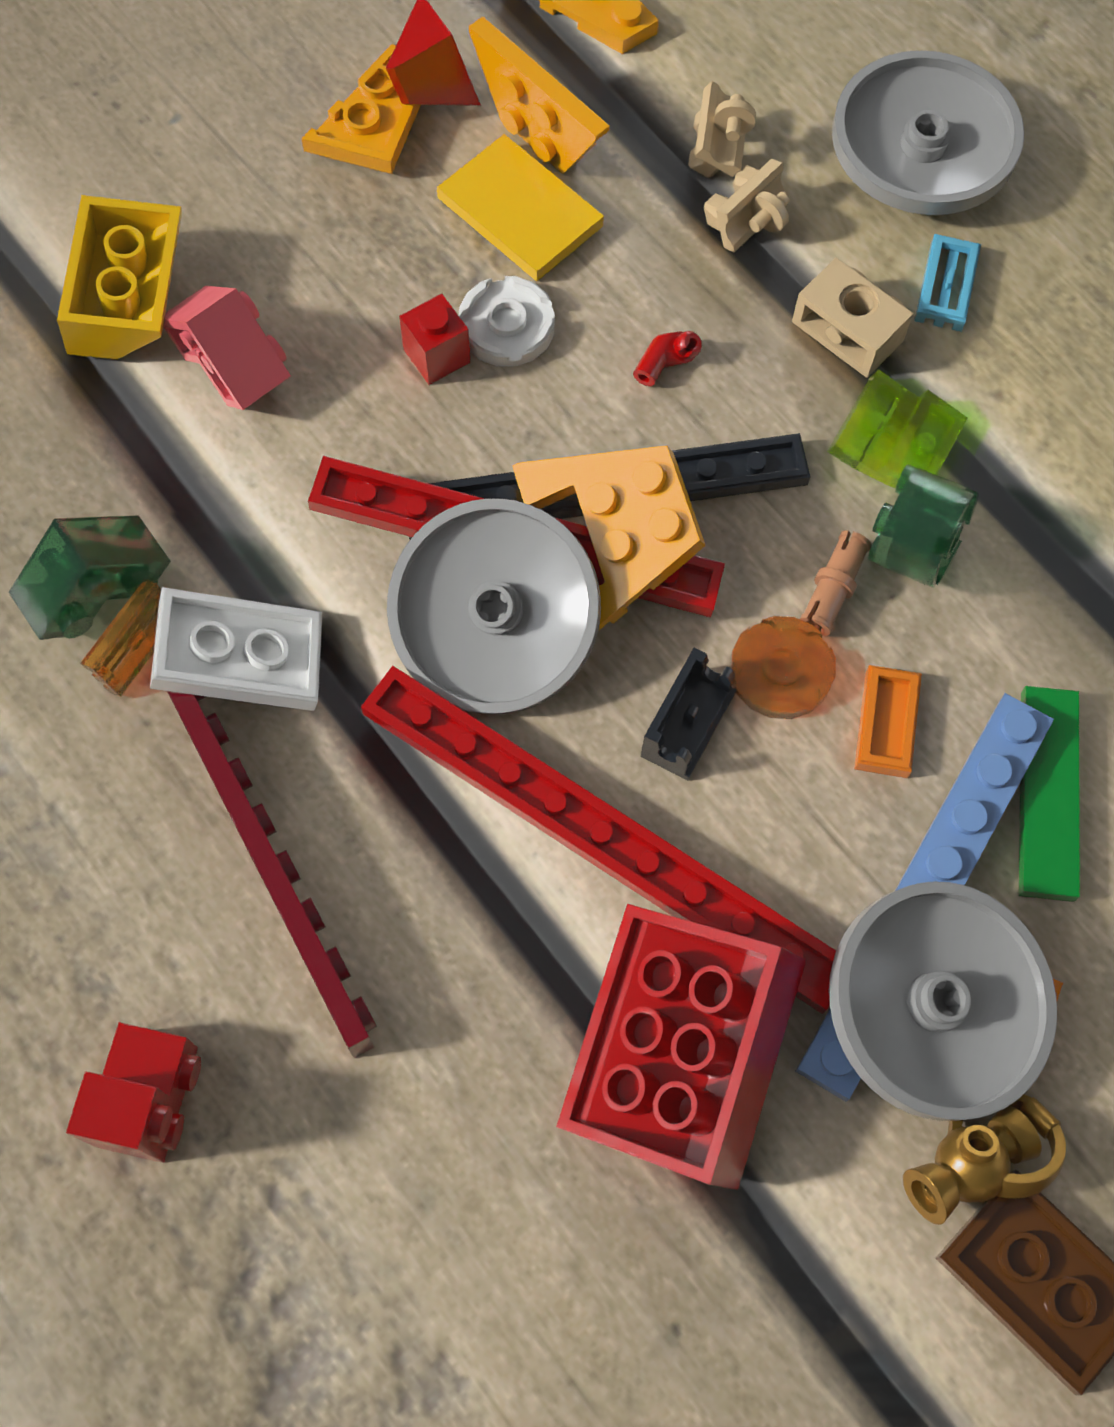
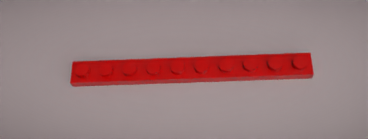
(589, 825)

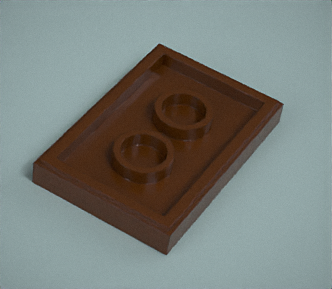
(1040, 1283)

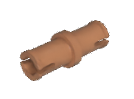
(836, 581)

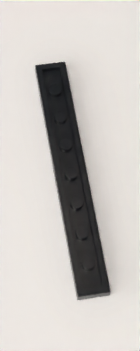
(705, 470)

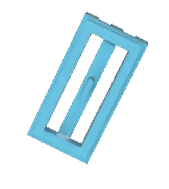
(941, 312)

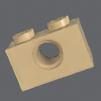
(827, 312)

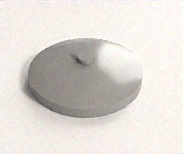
(927, 132)
(494, 606)
(943, 1001)

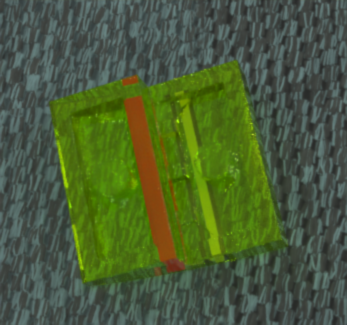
(896, 429)

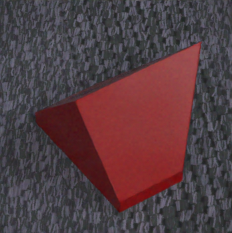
(428, 64)

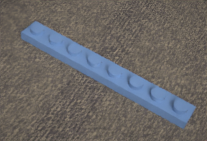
(950, 846)

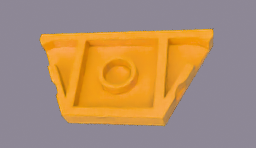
(535, 102)

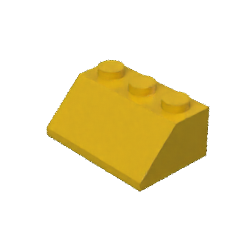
(117, 276)

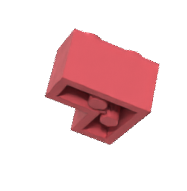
(223, 336)

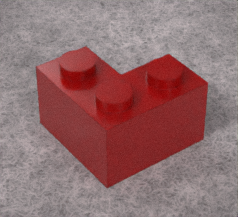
(138, 1095)

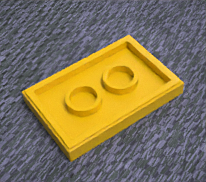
(520, 207)

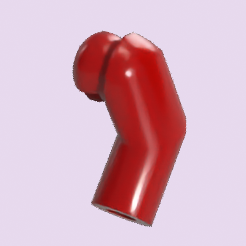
(667, 351)

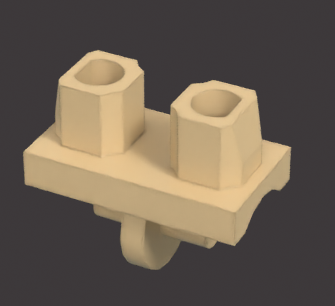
(721, 132)
(756, 204)

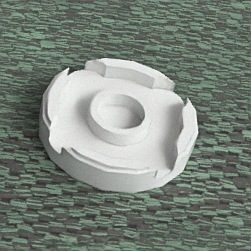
(508, 321)

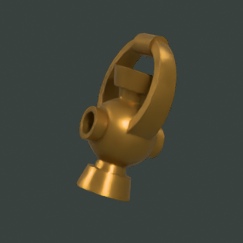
(977, 1161)

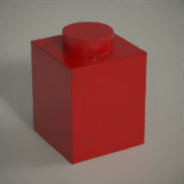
(435, 339)

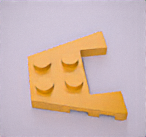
(632, 512)

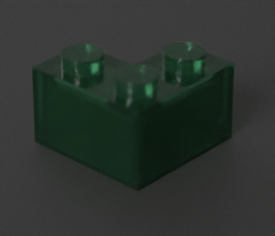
(82, 567)

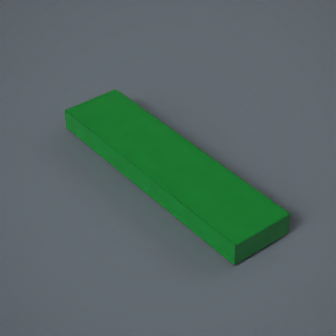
(1051, 802)

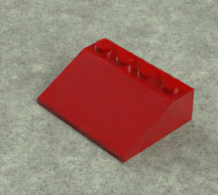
(682, 1045)

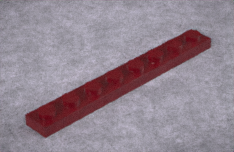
(277, 873)

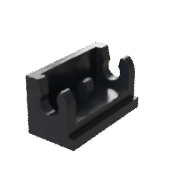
(688, 716)

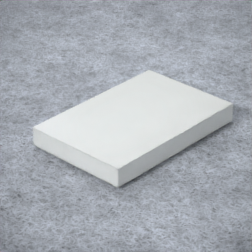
(237, 650)

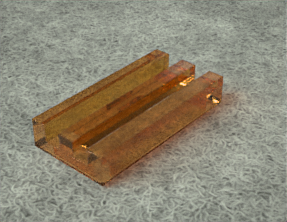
(126, 633)

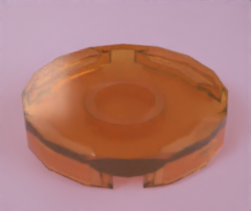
(782, 667)

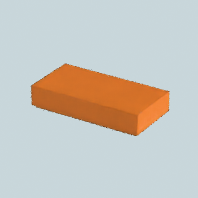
(888, 721)

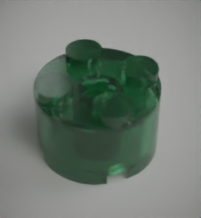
(923, 526)

